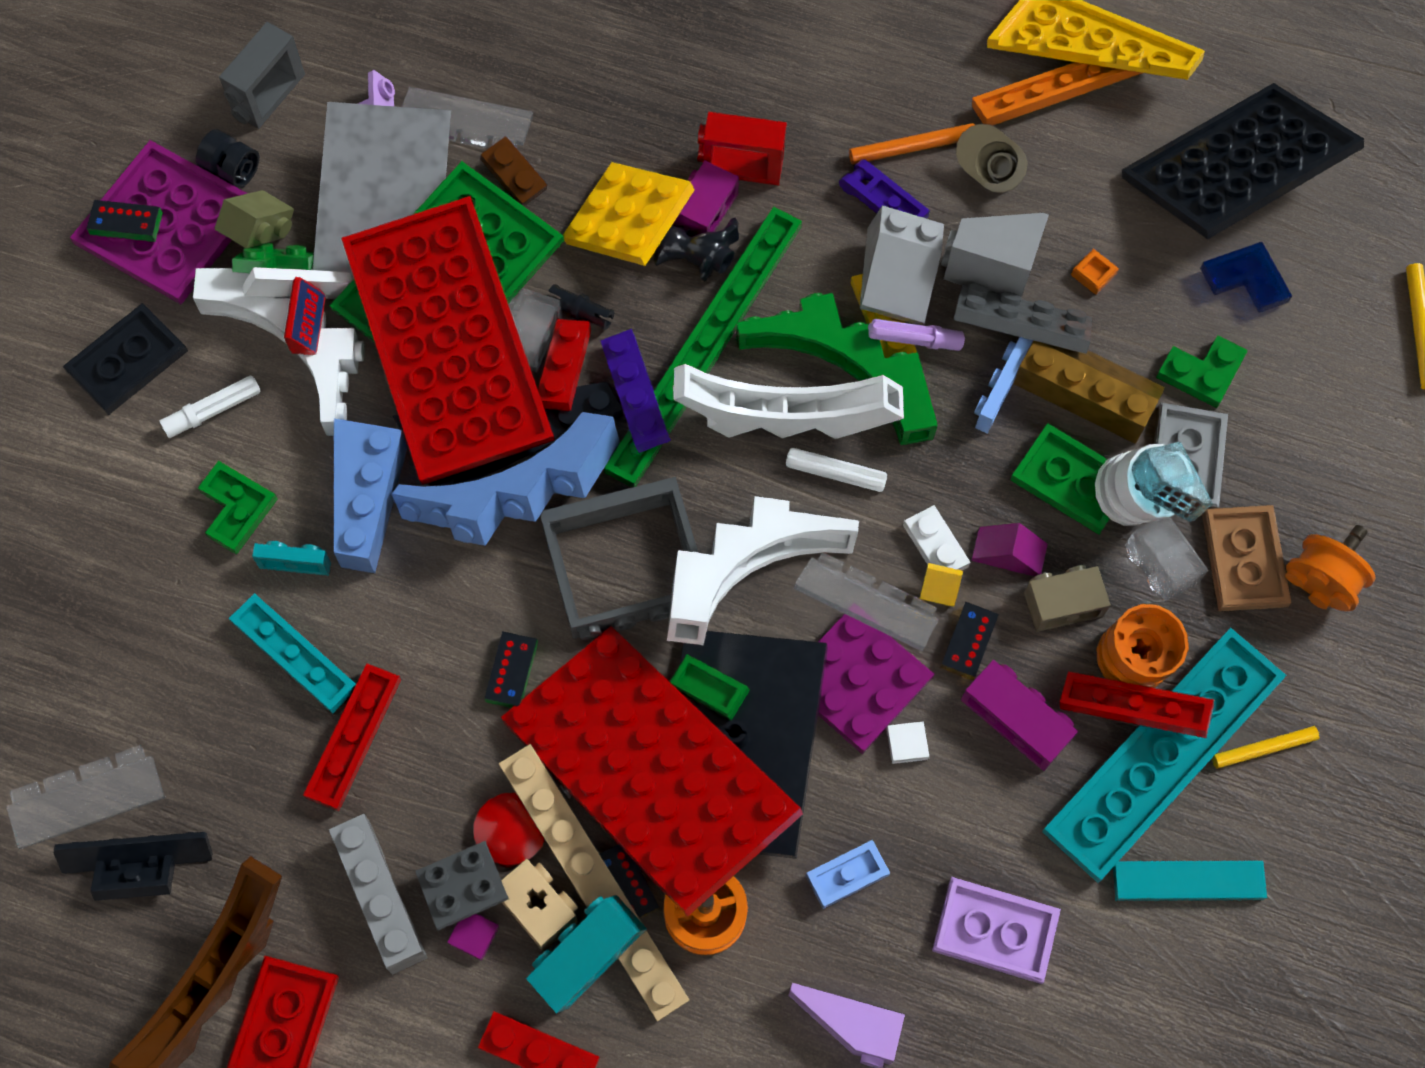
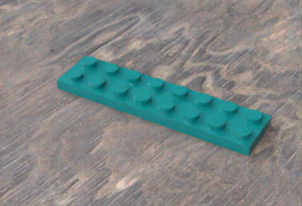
(1159, 763)

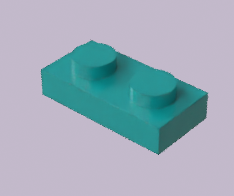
(280, 557)

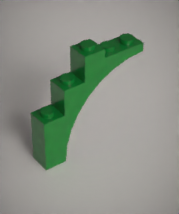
(819, 333)

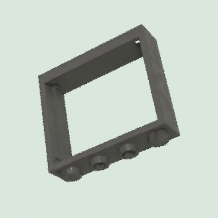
(604, 509)

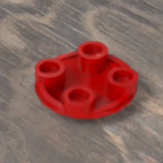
(507, 830)

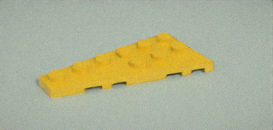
(1092, 36)

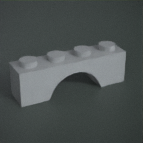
(377, 894)

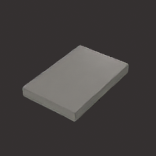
(1201, 436)

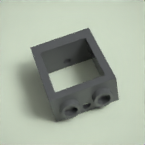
(262, 75)

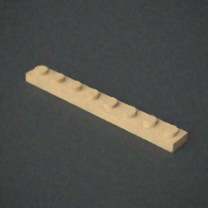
(589, 875)

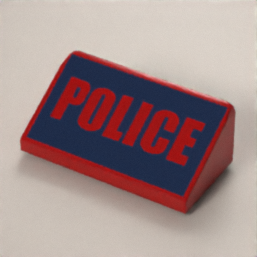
(304, 318)

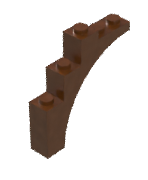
(210, 979)

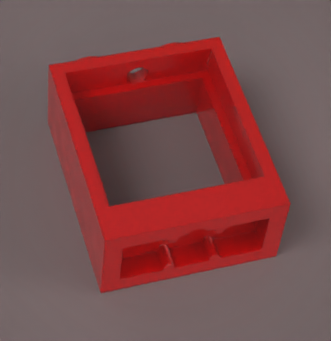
(743, 134)

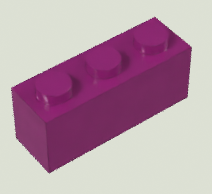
(1019, 714)

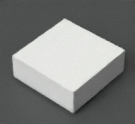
(907, 742)

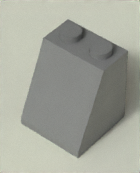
(994, 251)

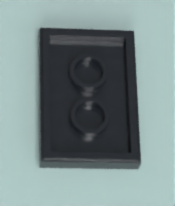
(125, 358)

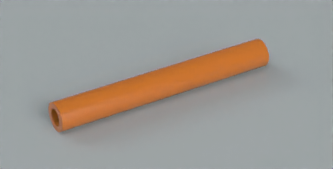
(907, 144)

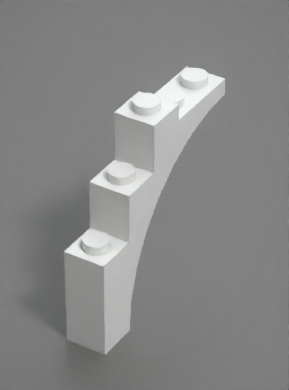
(338, 353)
(786, 411)
(739, 550)

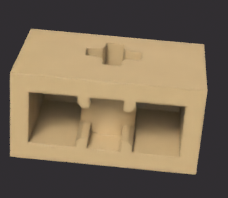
(541, 925)

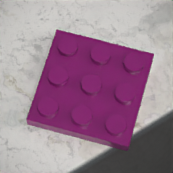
(866, 681)

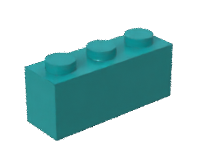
(585, 952)

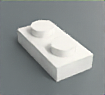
(935, 540)

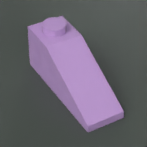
(858, 1026)

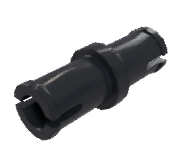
(581, 307)

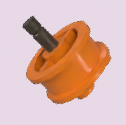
(1332, 570)
(713, 924)

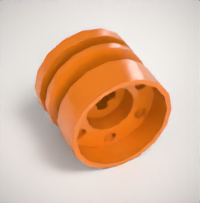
(1147, 631)

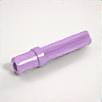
(930, 336)

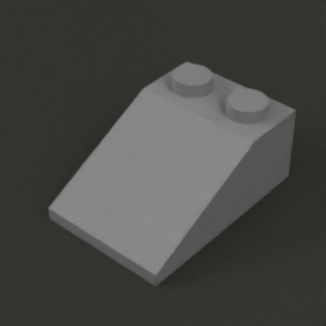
(900, 265)

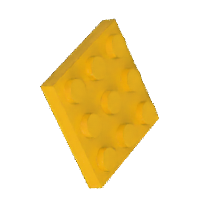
(628, 213)

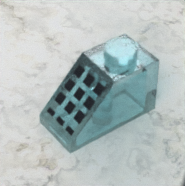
(1171, 481)

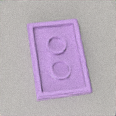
(996, 930)

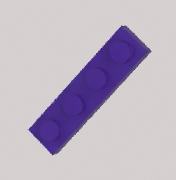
(635, 391)

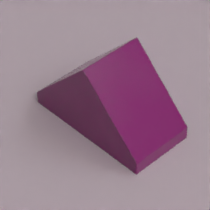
(1010, 548)

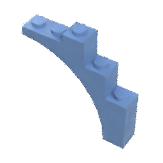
(521, 492)

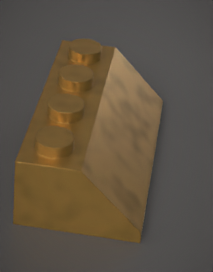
(1090, 388)

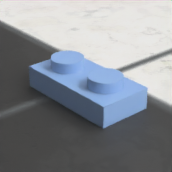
(847, 874)

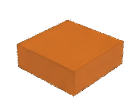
(1094, 271)

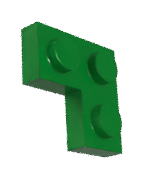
(266, 257)
(1207, 378)
(243, 503)

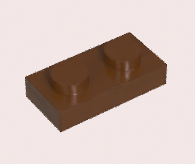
(513, 171)

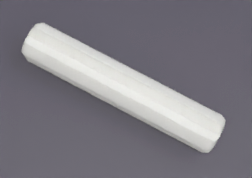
(836, 469)

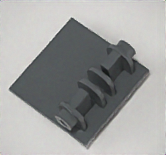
(461, 885)

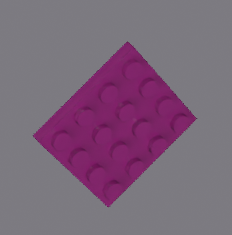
(186, 233)

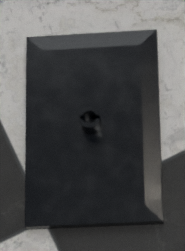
(1242, 160)
(777, 715)

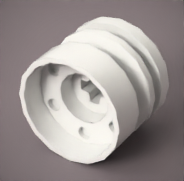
(1121, 495)

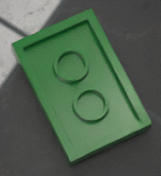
(1063, 476)

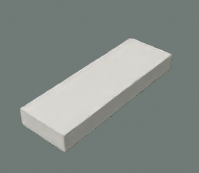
(279, 282)

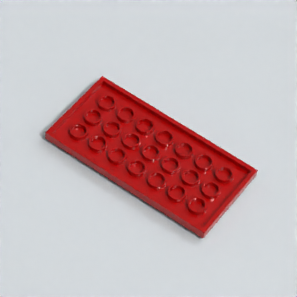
(447, 340)
(652, 769)

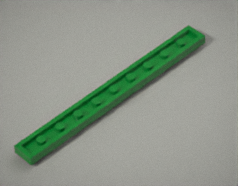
(712, 333)

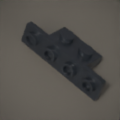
(133, 864)

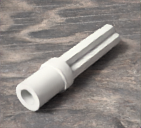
(210, 406)

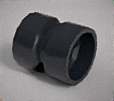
(227, 158)

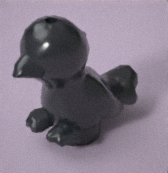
(704, 250)

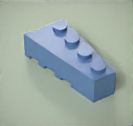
(365, 475)

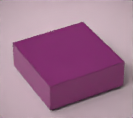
(473, 936)

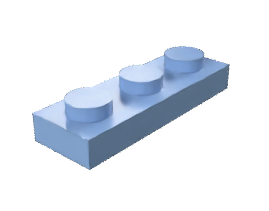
(1001, 383)

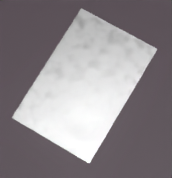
(375, 171)

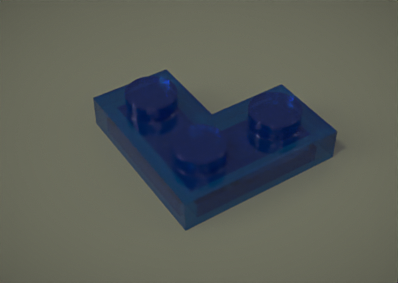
(1248, 268)

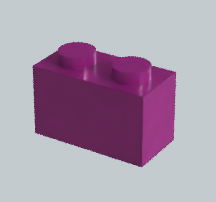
(712, 197)

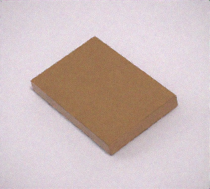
(1246, 558)

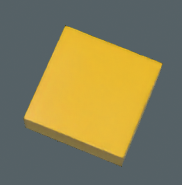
(941, 584)

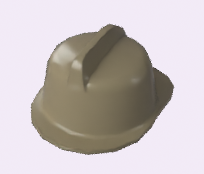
(991, 158)

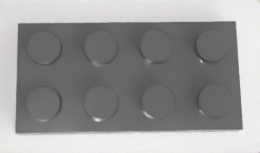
(1024, 318)

